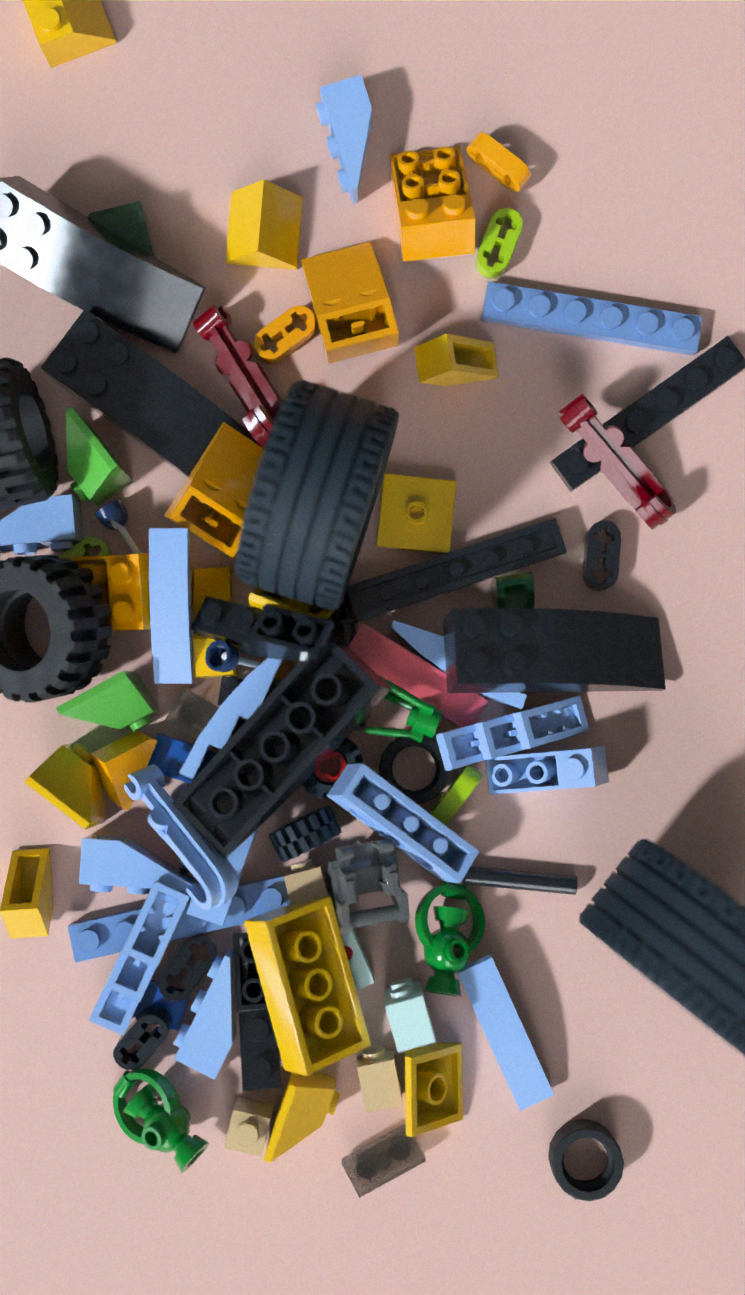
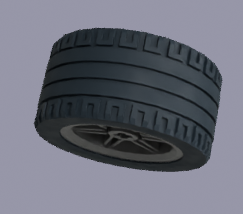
(315, 494)
(676, 934)

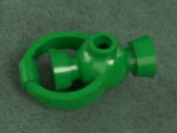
(447, 948)
(164, 1125)

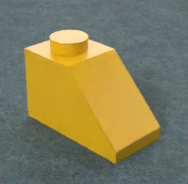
(455, 360)
(28, 894)

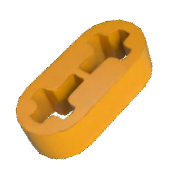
(498, 162)
(279, 328)

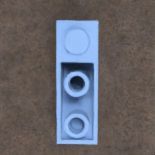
(349, 119)
(43, 524)
(548, 770)
(124, 863)
(213, 1029)

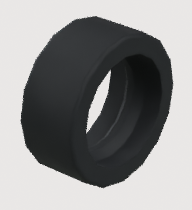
(437, 784)
(602, 1184)

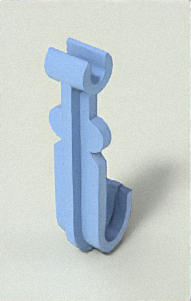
(215, 874)

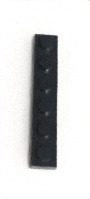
(658, 407)
(456, 570)

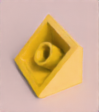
(264, 226)
(433, 1086)

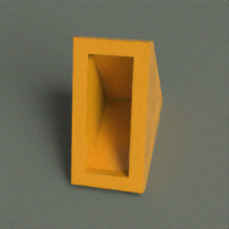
(119, 760)

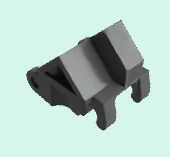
(364, 870)

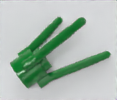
(422, 717)

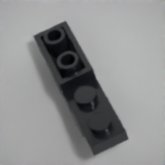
(263, 632)
(257, 1038)

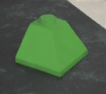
(91, 462)
(114, 703)

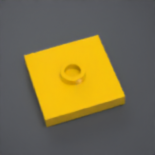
(416, 514)

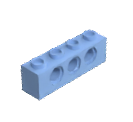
(403, 822)

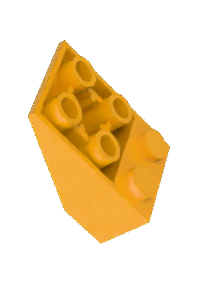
(432, 203)
(350, 302)
(218, 490)
(125, 586)

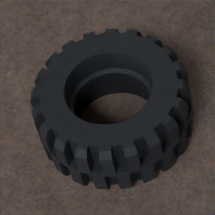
(26, 440)
(76, 628)

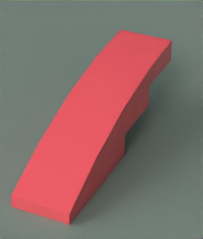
(415, 676)

